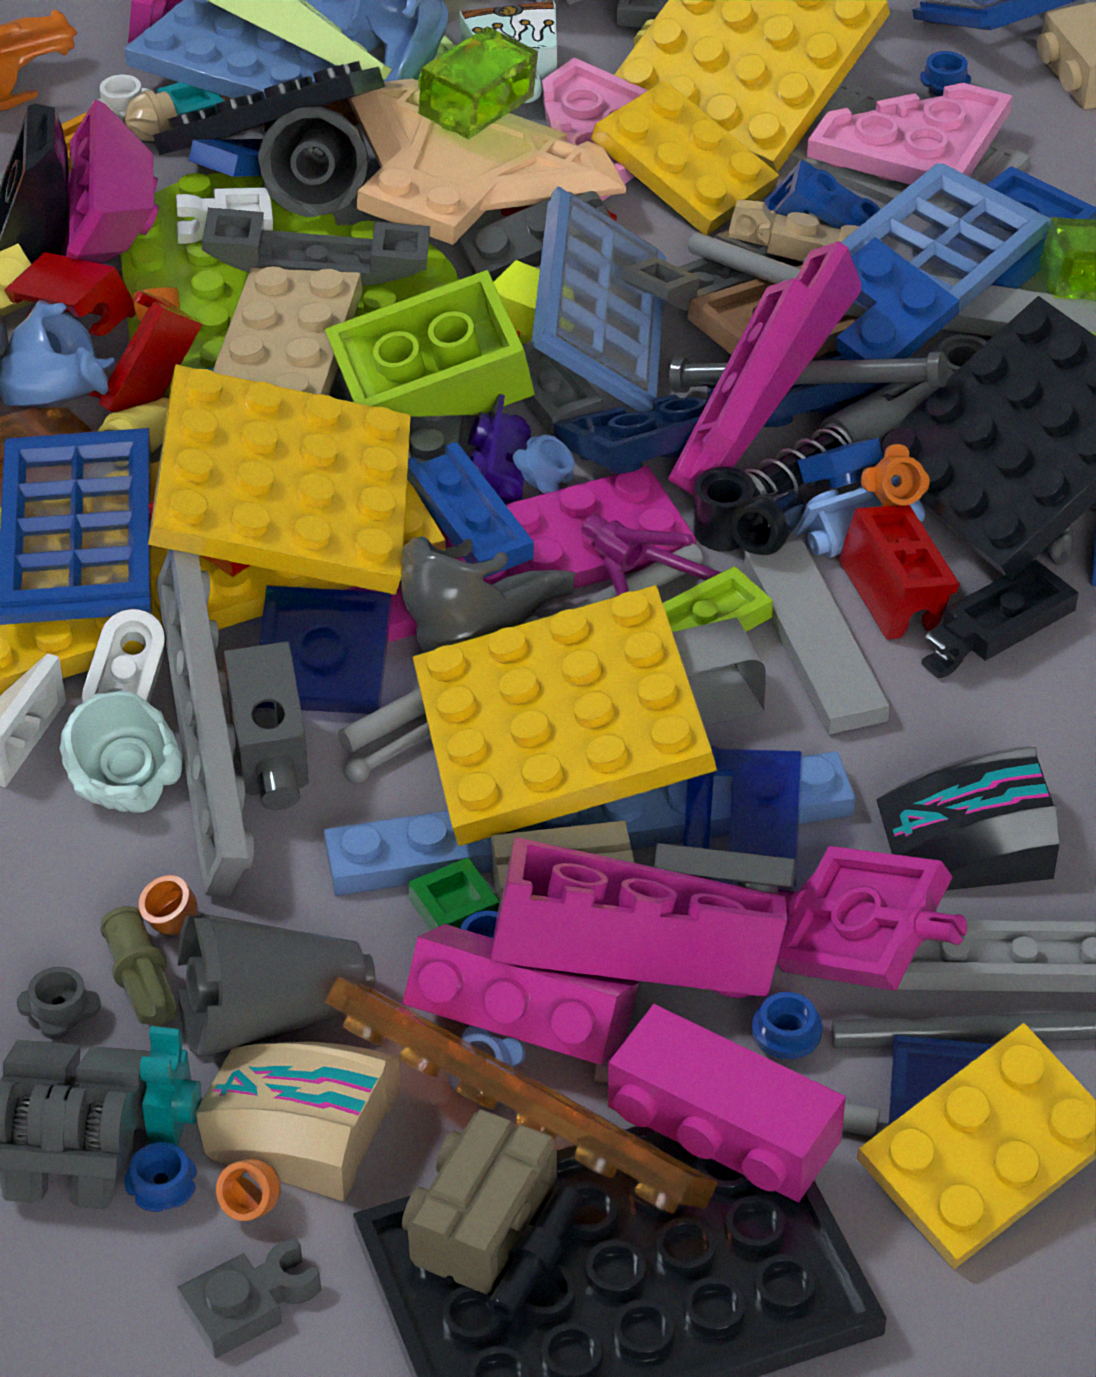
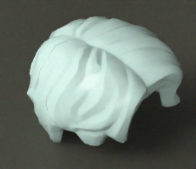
(119, 752)

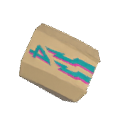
(299, 1110)

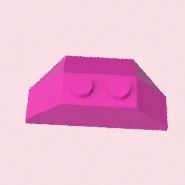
(107, 188)

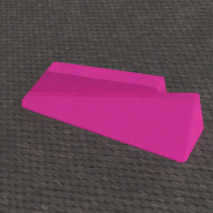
(768, 359)

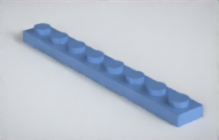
(408, 847)

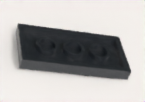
(254, 110)

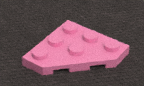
(580, 97)
(913, 135)

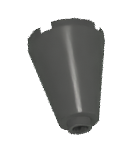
(313, 161)
(258, 980)

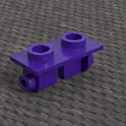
(495, 442)

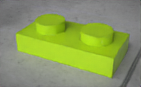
(719, 599)

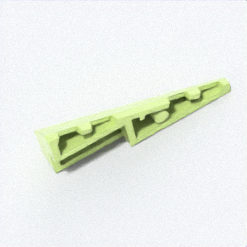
(304, 27)

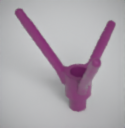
(626, 547)

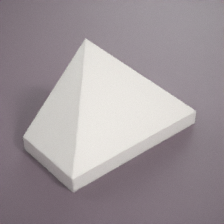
(27, 712)

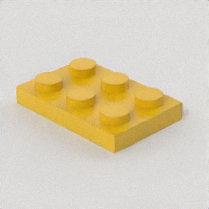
(684, 156)
(985, 1145)

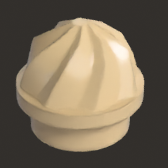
(149, 114)

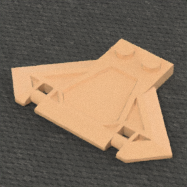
(451, 180)

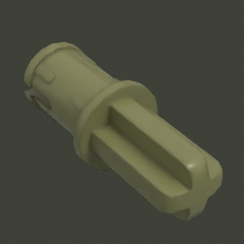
(139, 966)

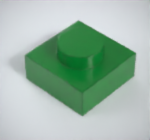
(451, 894)

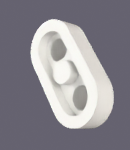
(116, 670)

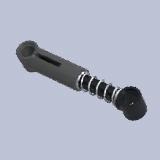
(873, 416)

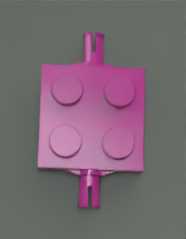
(865, 917)

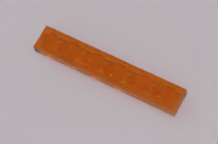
(489, 1080)

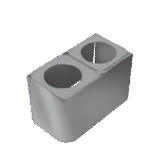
(714, 662)

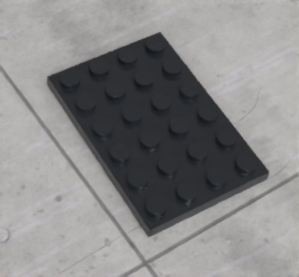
(641, 1287)

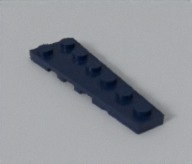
(626, 439)

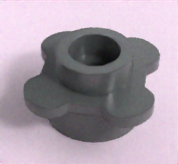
(58, 1001)

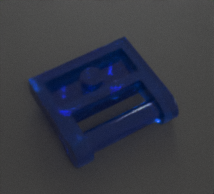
(762, 805)

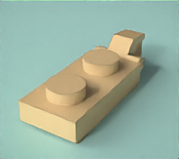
(784, 236)

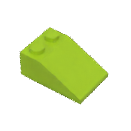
(435, 352)

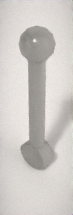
(358, 769)

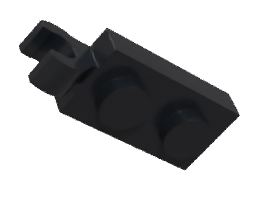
(999, 617)

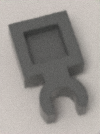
(242, 1301)

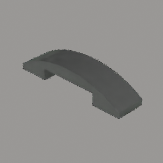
(242, 242)
(691, 280)

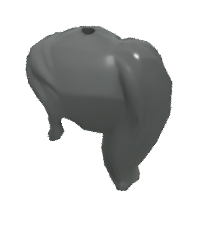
(457, 605)

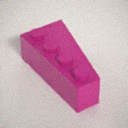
(635, 922)

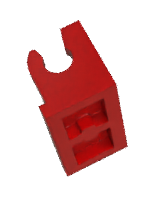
(79, 285)
(150, 355)
(896, 568)

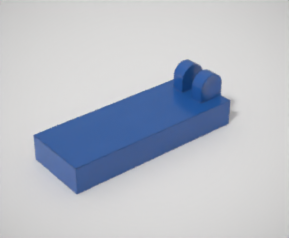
(228, 156)
(469, 508)

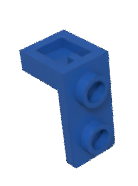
(819, 192)

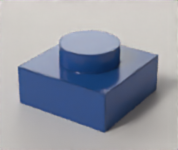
(841, 464)

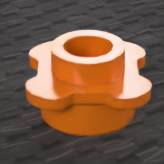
(912, 476)

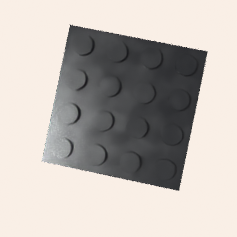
(1011, 438)

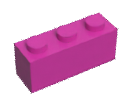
(540, 1006)
(725, 1102)

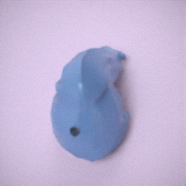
(407, 29)
(51, 361)

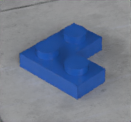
(901, 306)

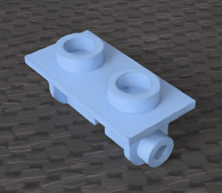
(830, 516)

